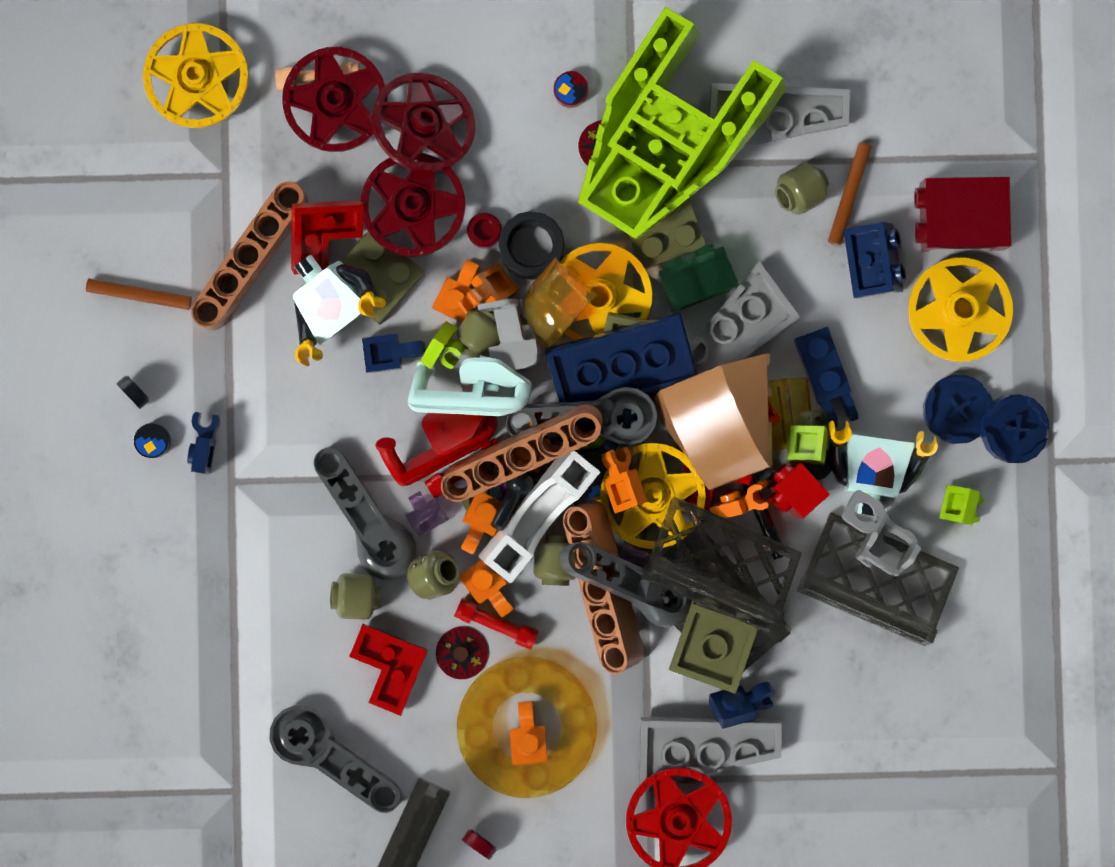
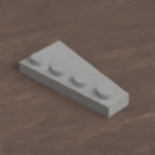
(796, 113)
(744, 322)
(704, 744)

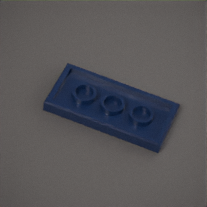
(634, 356)

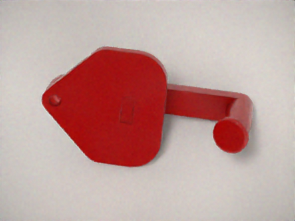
(451, 439)

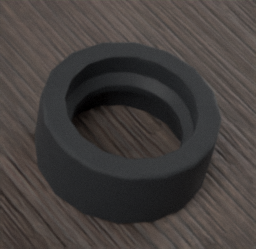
(516, 223)

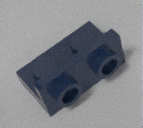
(874, 259)

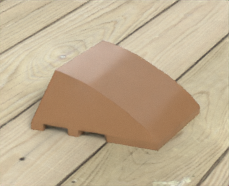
(721, 420)

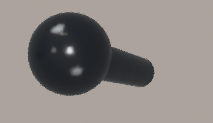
(516, 487)

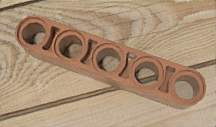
(233, 264)
(510, 465)
(601, 603)

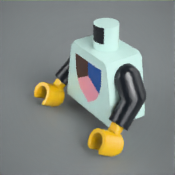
(330, 303)
(876, 464)

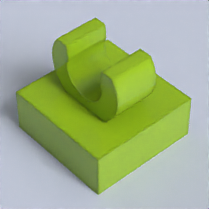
(442, 346)
(807, 444)
(960, 505)

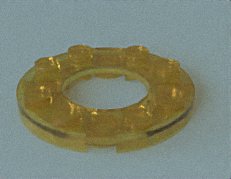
(545, 679)

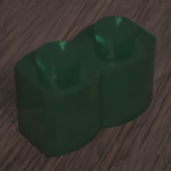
(697, 278)

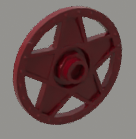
(332, 98)
(423, 122)
(412, 207)

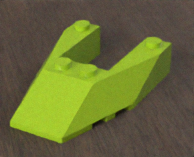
(656, 146)

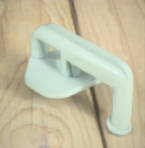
(486, 385)

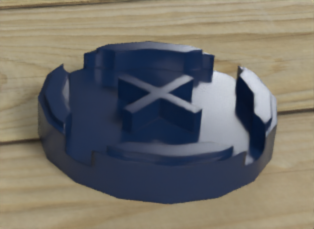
(956, 408)
(1014, 428)

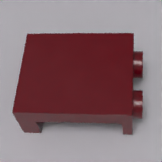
(963, 213)

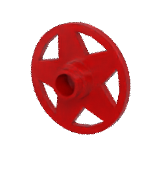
(678, 819)

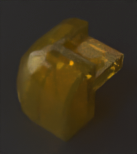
(556, 301)

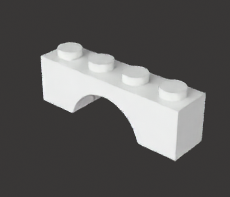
(551, 495)

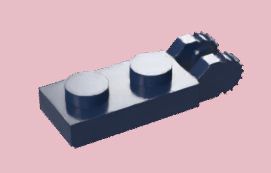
(825, 373)

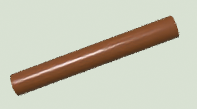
(849, 193)
(138, 294)

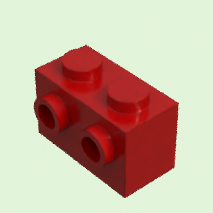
(796, 490)

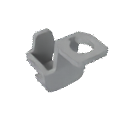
(518, 342)
(873, 549)

